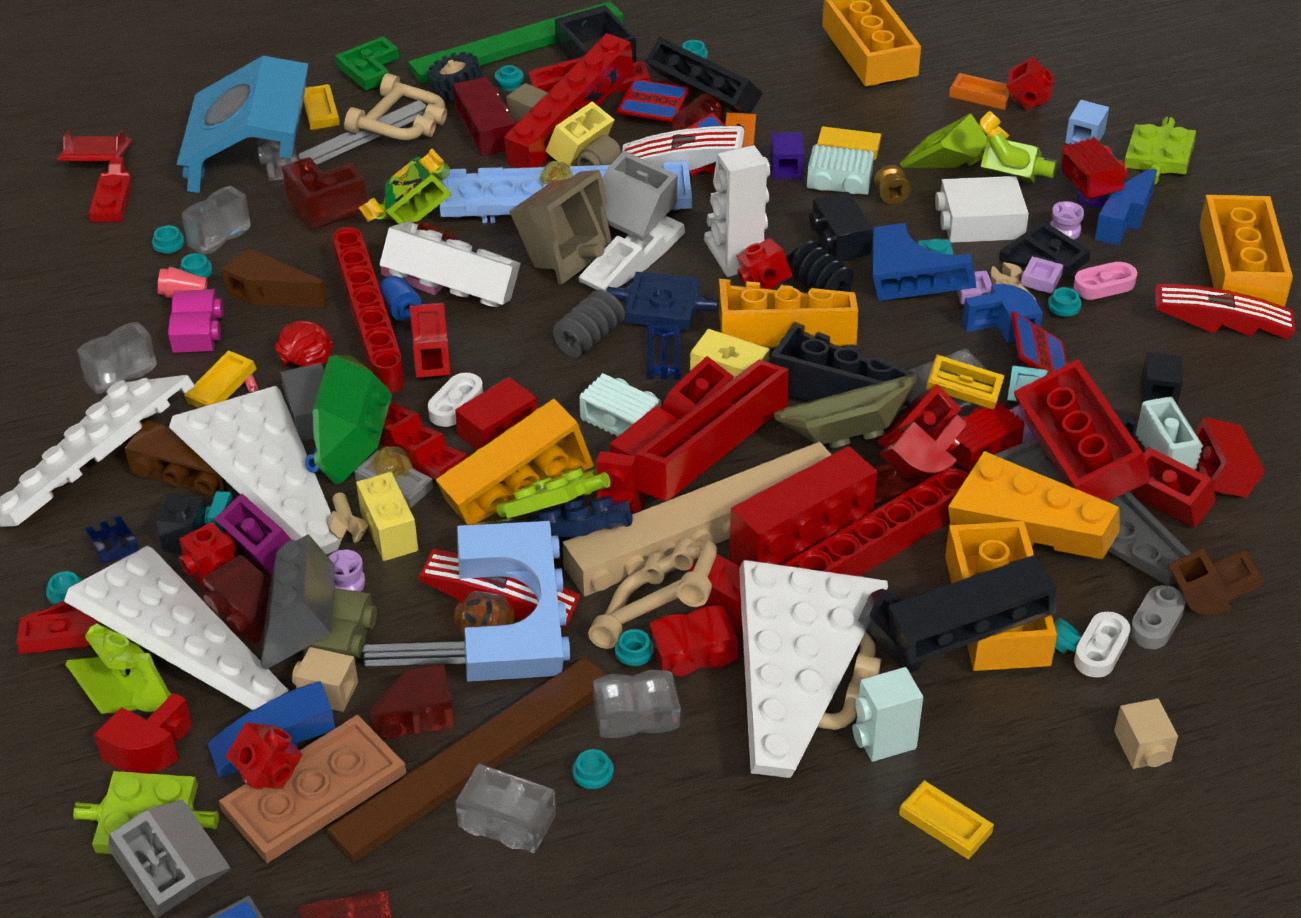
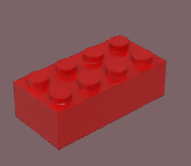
(1082, 433)
(802, 509)

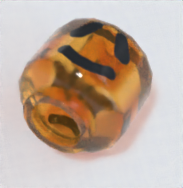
(483, 610)

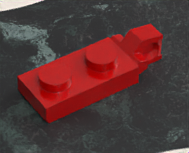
(111, 193)

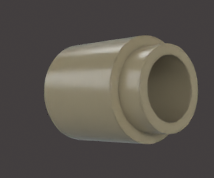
(600, 152)

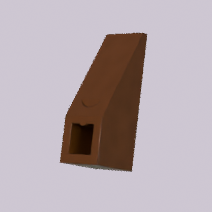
(272, 283)
(165, 457)

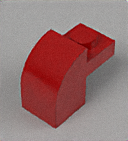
(430, 340)
(923, 455)
(623, 479)
(143, 744)

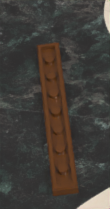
(451, 769)

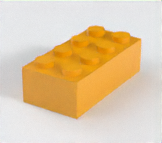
(872, 40)
(1245, 247)
(983, 548)

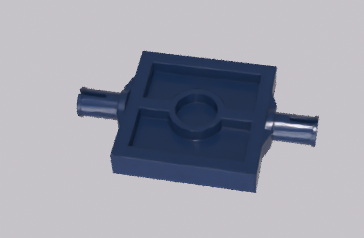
(662, 300)
(583, 518)

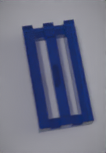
(663, 369)
(110, 533)

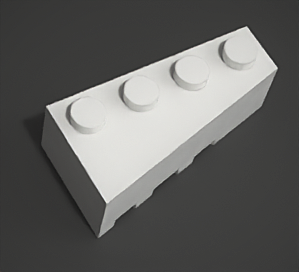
(737, 205)
(449, 264)

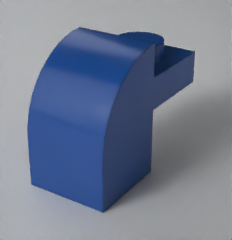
(996, 309)

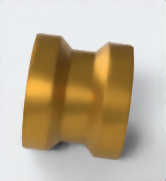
(892, 184)

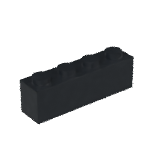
(703, 76)
(972, 609)

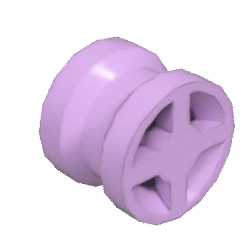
(1067, 218)
(348, 570)

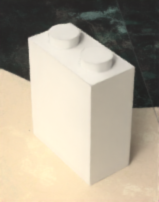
(982, 209)

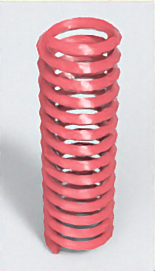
(250, 382)

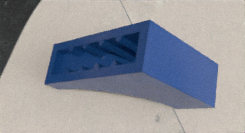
(910, 270)

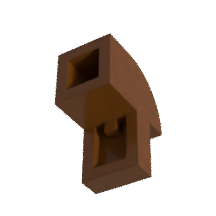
(1211, 586)

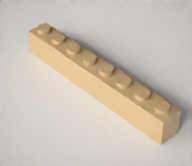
(703, 514)

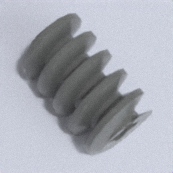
(588, 323)

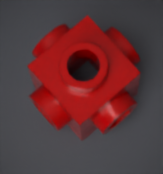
(1030, 83)
(763, 264)
(206, 551)
(264, 755)

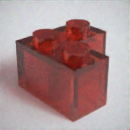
(323, 195)

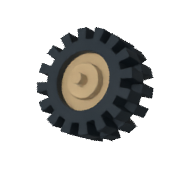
(451, 71)

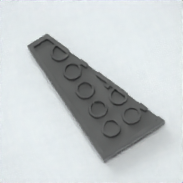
(1141, 536)

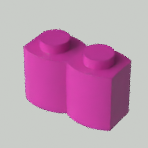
(195, 320)

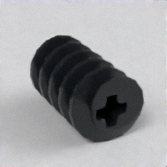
(818, 268)

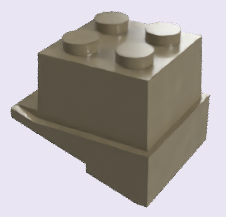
(565, 224)

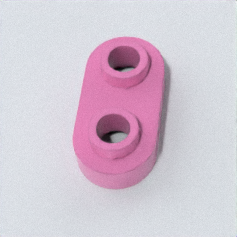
(1105, 280)

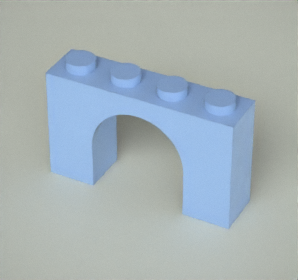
(534, 644)

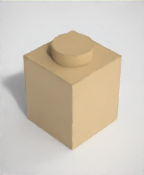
(334, 671)
(1146, 733)

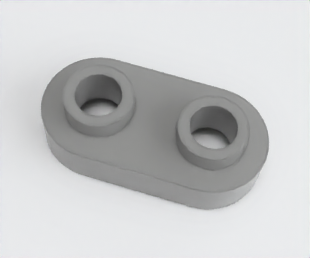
(1163, 610)

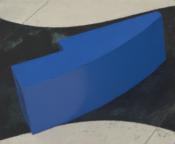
(1125, 208)
(300, 713)

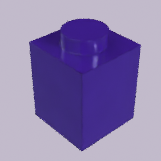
(787, 155)

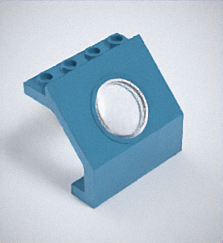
(251, 102)

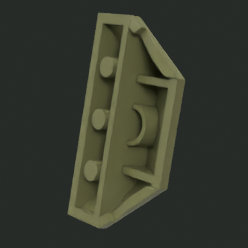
(849, 413)

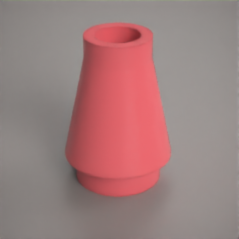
(179, 280)

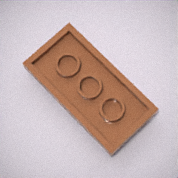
(326, 783)

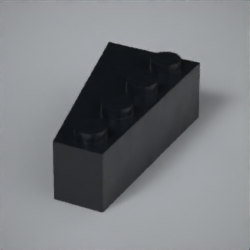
(825, 369)

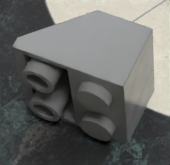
(638, 194)
(166, 855)

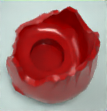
(303, 344)

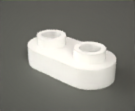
(452, 395)
(1102, 644)

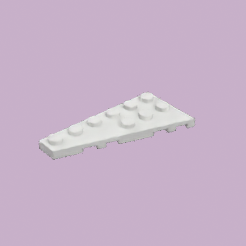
(95, 436)

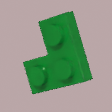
(367, 62)

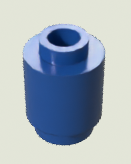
(398, 297)

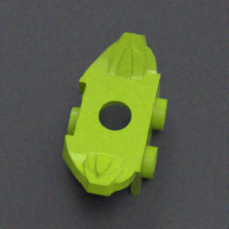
(106, 679)

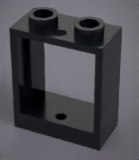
(600, 20)

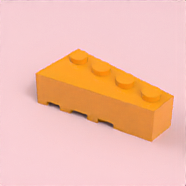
(767, 314)
(533, 449)
(1050, 509)

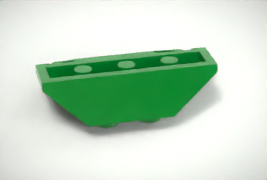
(347, 416)

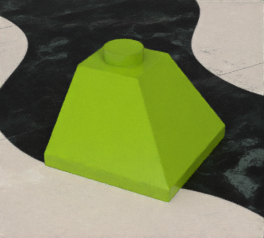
(949, 146)

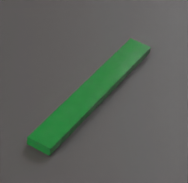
(501, 45)

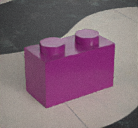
(253, 531)

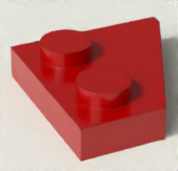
(54, 629)

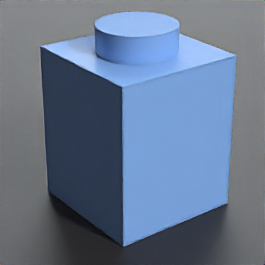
(1087, 122)

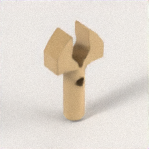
(1010, 275)
(344, 520)

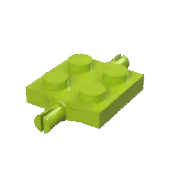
(1160, 148)
(551, 492)
(132, 795)

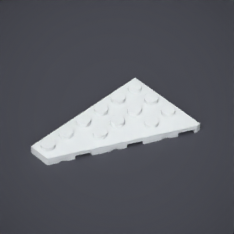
(262, 457)
(163, 614)
(796, 649)

